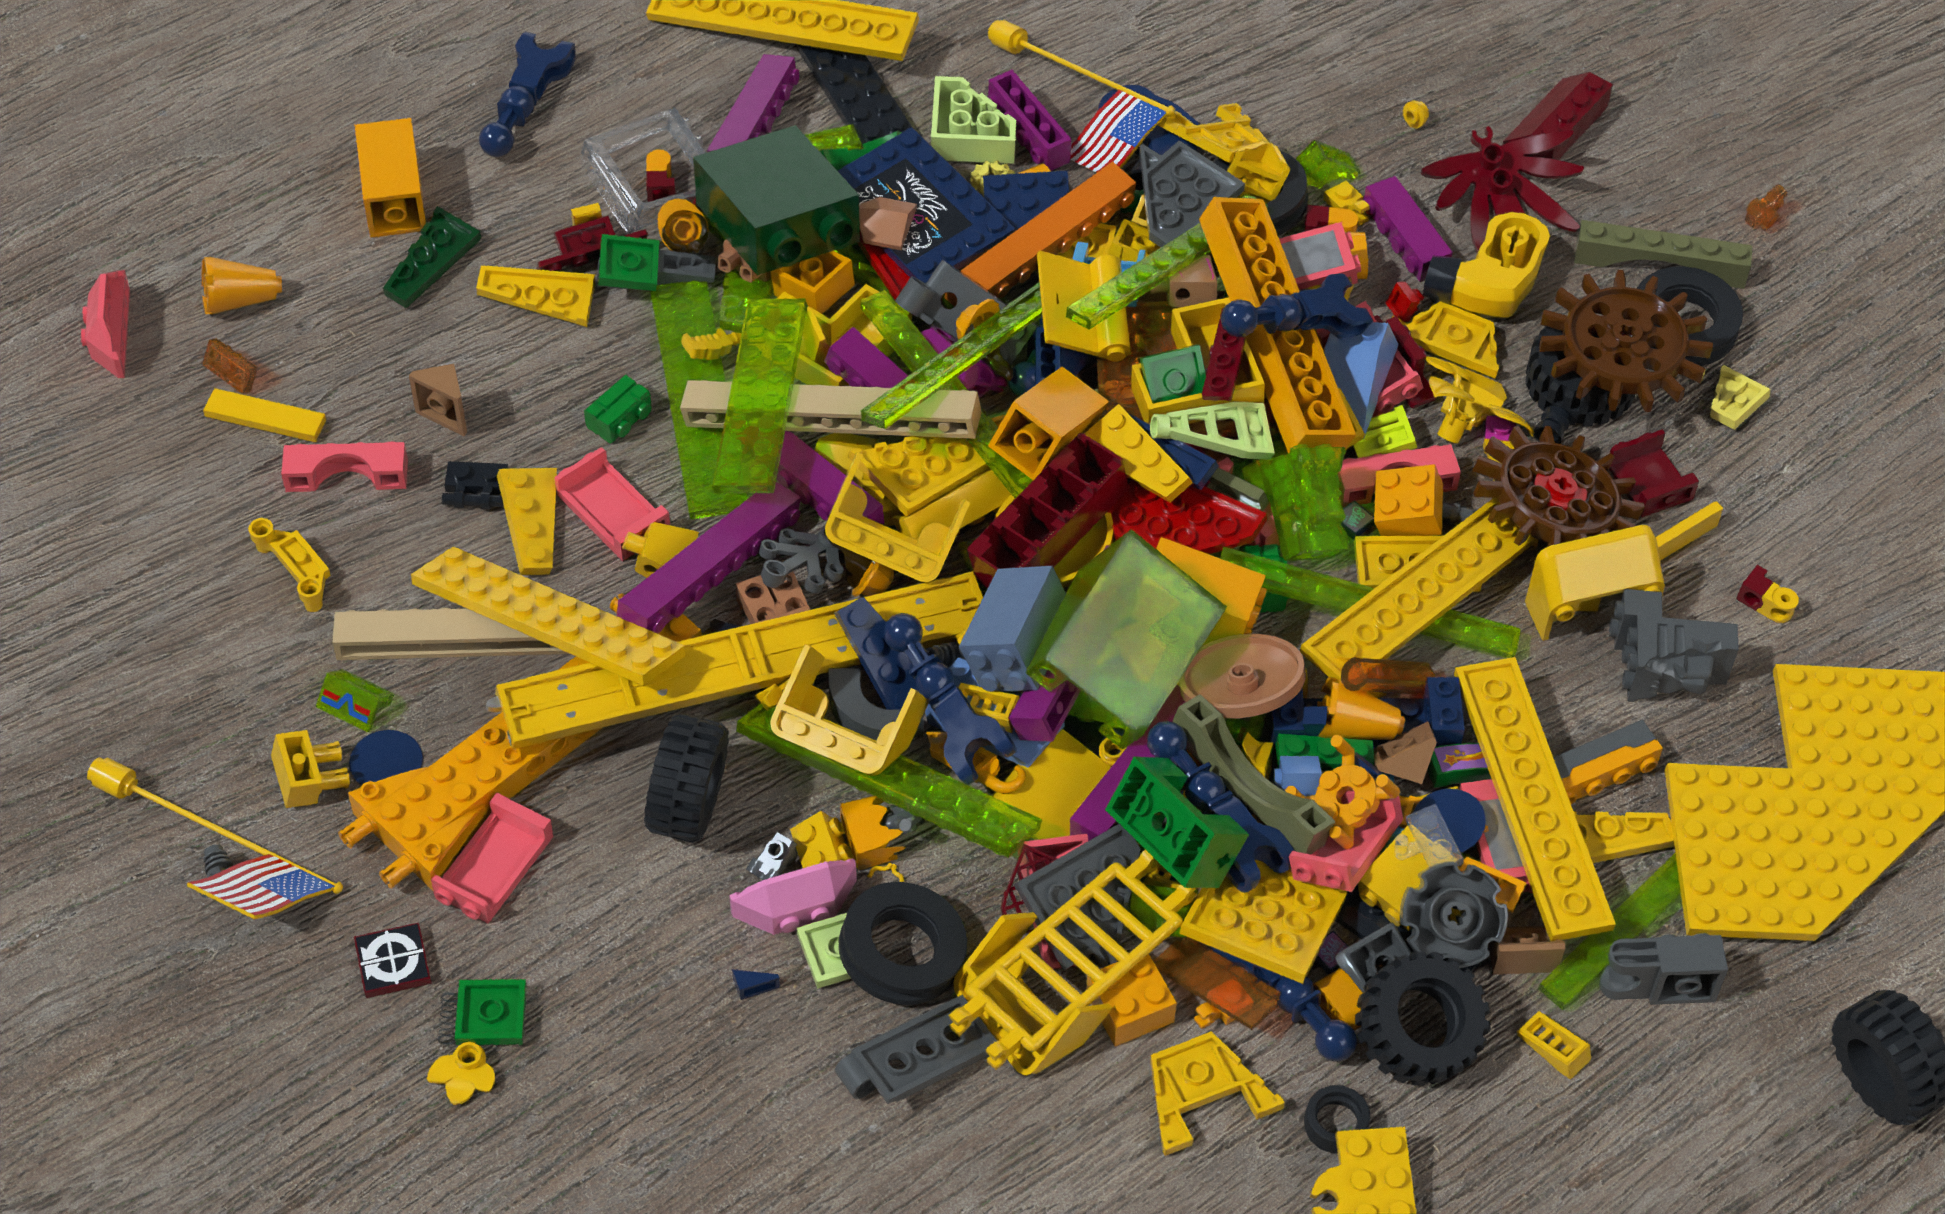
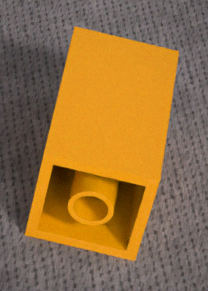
(390, 177)
(1046, 421)
(1230, 583)

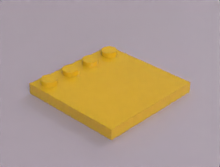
(1271, 926)

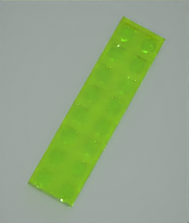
(760, 396)

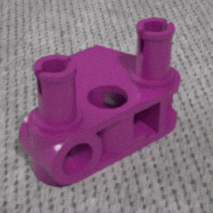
(978, 377)

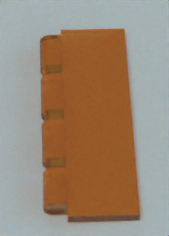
(1218, 982)

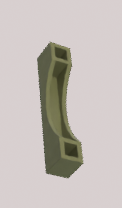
(1607, 244)
(1210, 741)

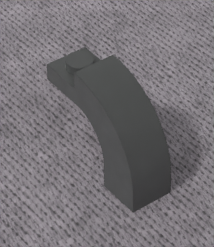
(854, 710)

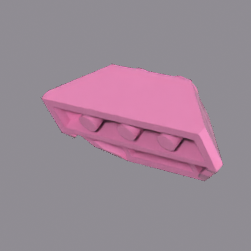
(795, 897)

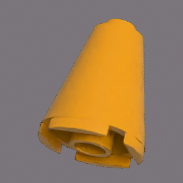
(236, 285)
(1358, 714)

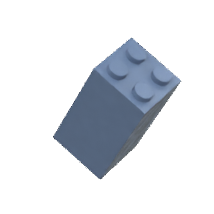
(1011, 627)

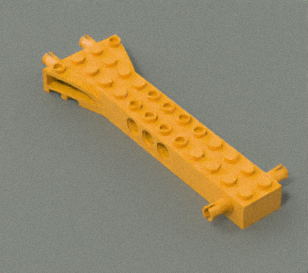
(439, 808)

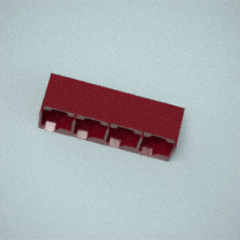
(1052, 511)

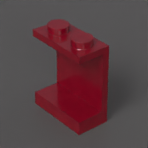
(1656, 478)

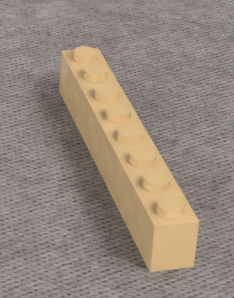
(428, 635)

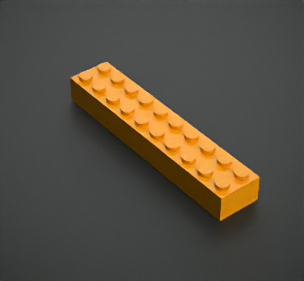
(1290, 362)

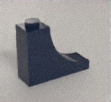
(1052, 357)

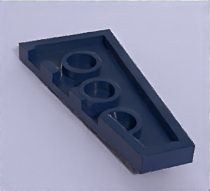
(1191, 461)

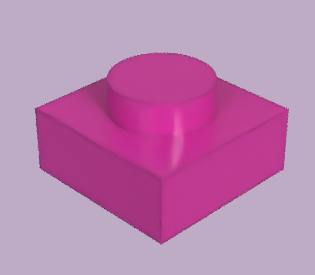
(1498, 427)

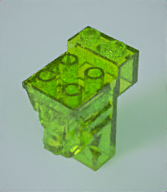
(1304, 500)

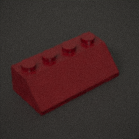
(1568, 106)

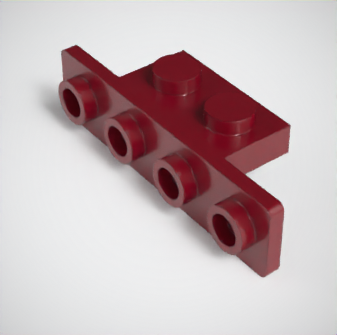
(581, 243)
(1414, 356)
(1223, 365)

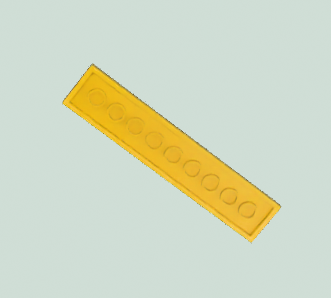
(812, 23)
(1417, 593)
(549, 615)
(1534, 800)

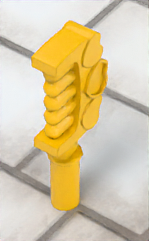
(710, 345)

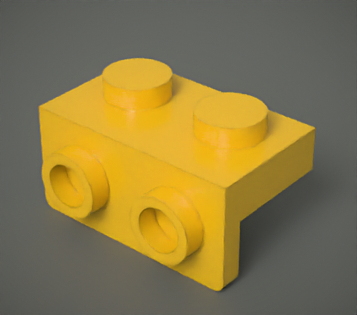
(820, 840)

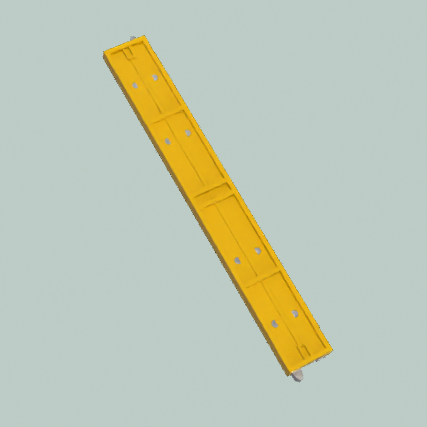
(720, 664)

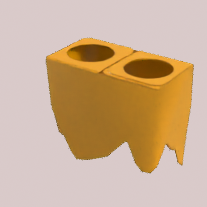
(866, 834)

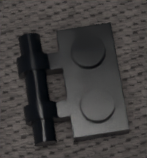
(472, 478)

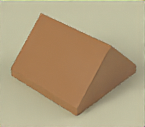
(439, 397)
(1407, 754)
(1525, 951)

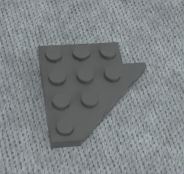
(1180, 188)
(1063, 878)

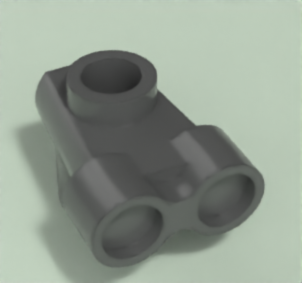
(772, 865)

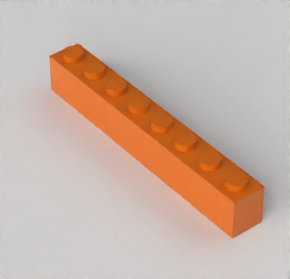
(1051, 231)

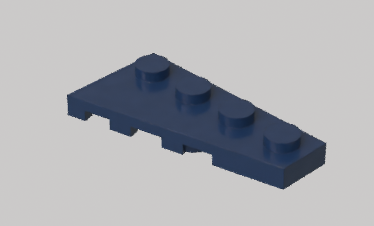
(884, 666)

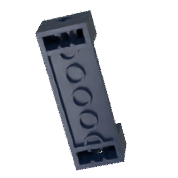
(1439, 706)

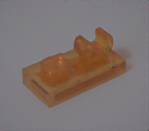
(229, 366)

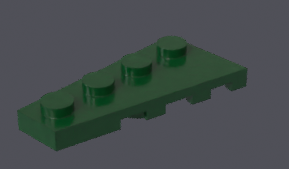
(436, 251)

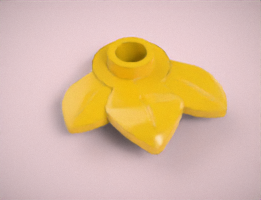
(462, 1077)

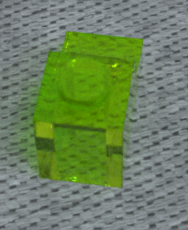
(1326, 164)

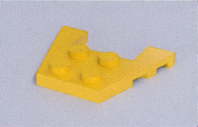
(1219, 137)
(1197, 1075)

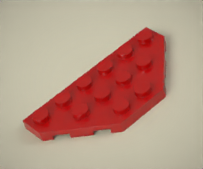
(1194, 518)

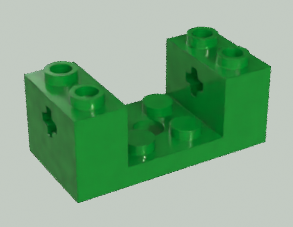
(1193, 845)

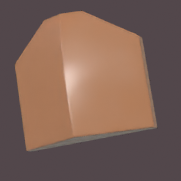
(886, 222)

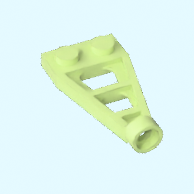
(1250, 423)

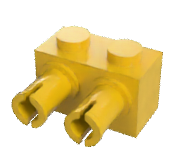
(298, 771)

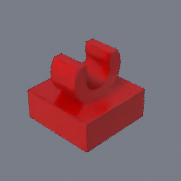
(1404, 301)

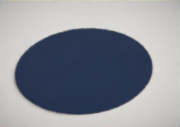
(384, 755)
(1461, 814)

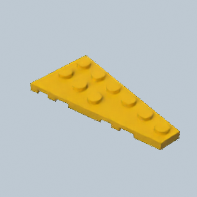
(920, 468)

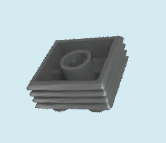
(1377, 948)

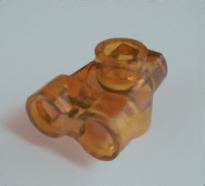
(1764, 211)

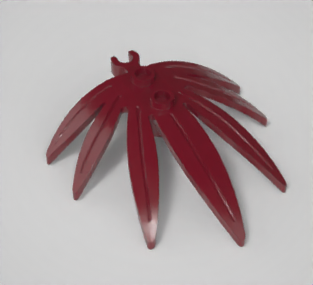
(1496, 175)

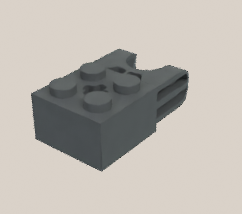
(1666, 969)

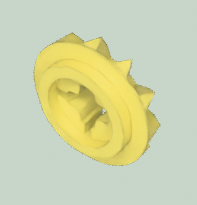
(986, 169)

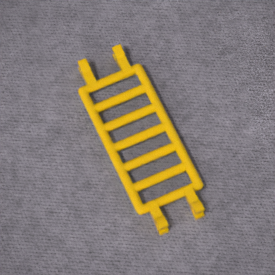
(1017, 1035)

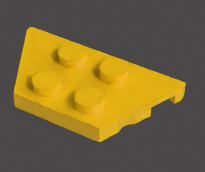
(1457, 337)

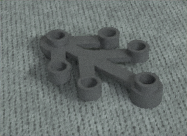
(775, 572)

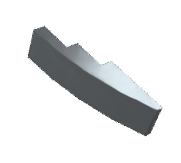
(680, 268)

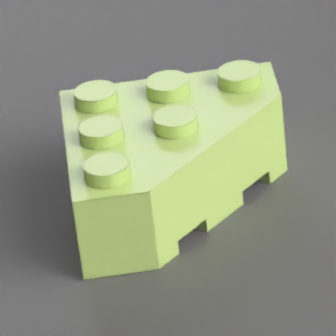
(969, 124)

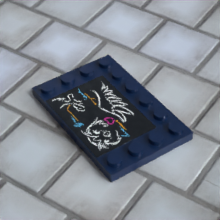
(950, 215)

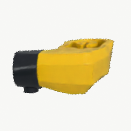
(1499, 274)

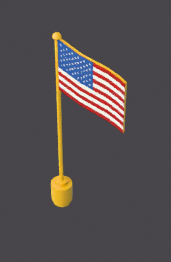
(1116, 126)
(250, 887)

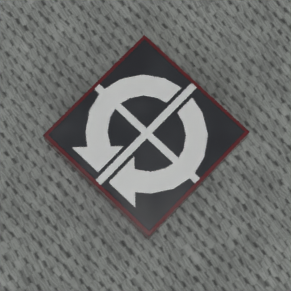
(392, 960)

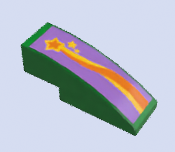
(1457, 764)

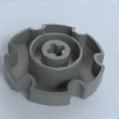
(1479, 918)

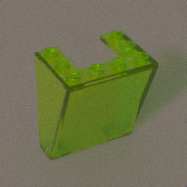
(1127, 633)

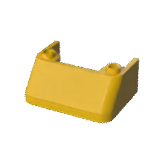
(915, 558)
(1591, 570)
(802, 722)
(1072, 1034)

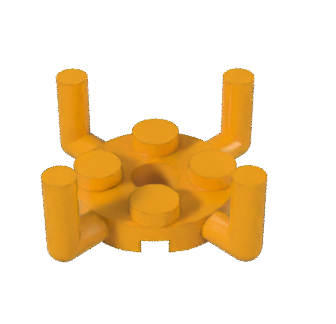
(1343, 779)

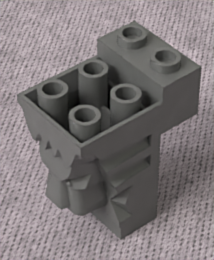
(1669, 652)

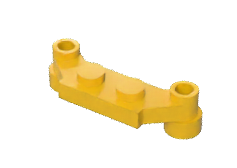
(296, 557)

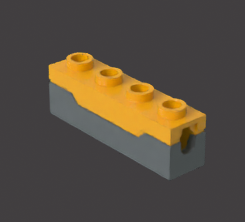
(1608, 760)

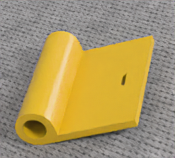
(1064, 283)
(1056, 784)

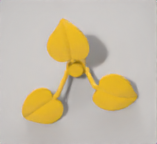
(1455, 420)

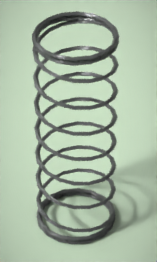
(447, 1035)

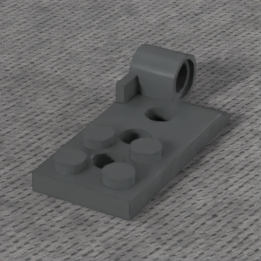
(926, 303)
(869, 1067)

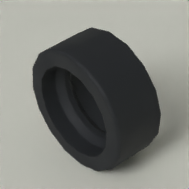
(1333, 1095)

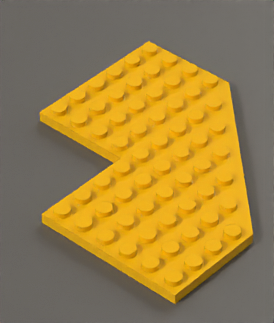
(1802, 842)

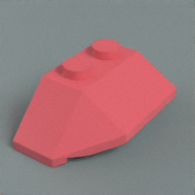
(107, 321)

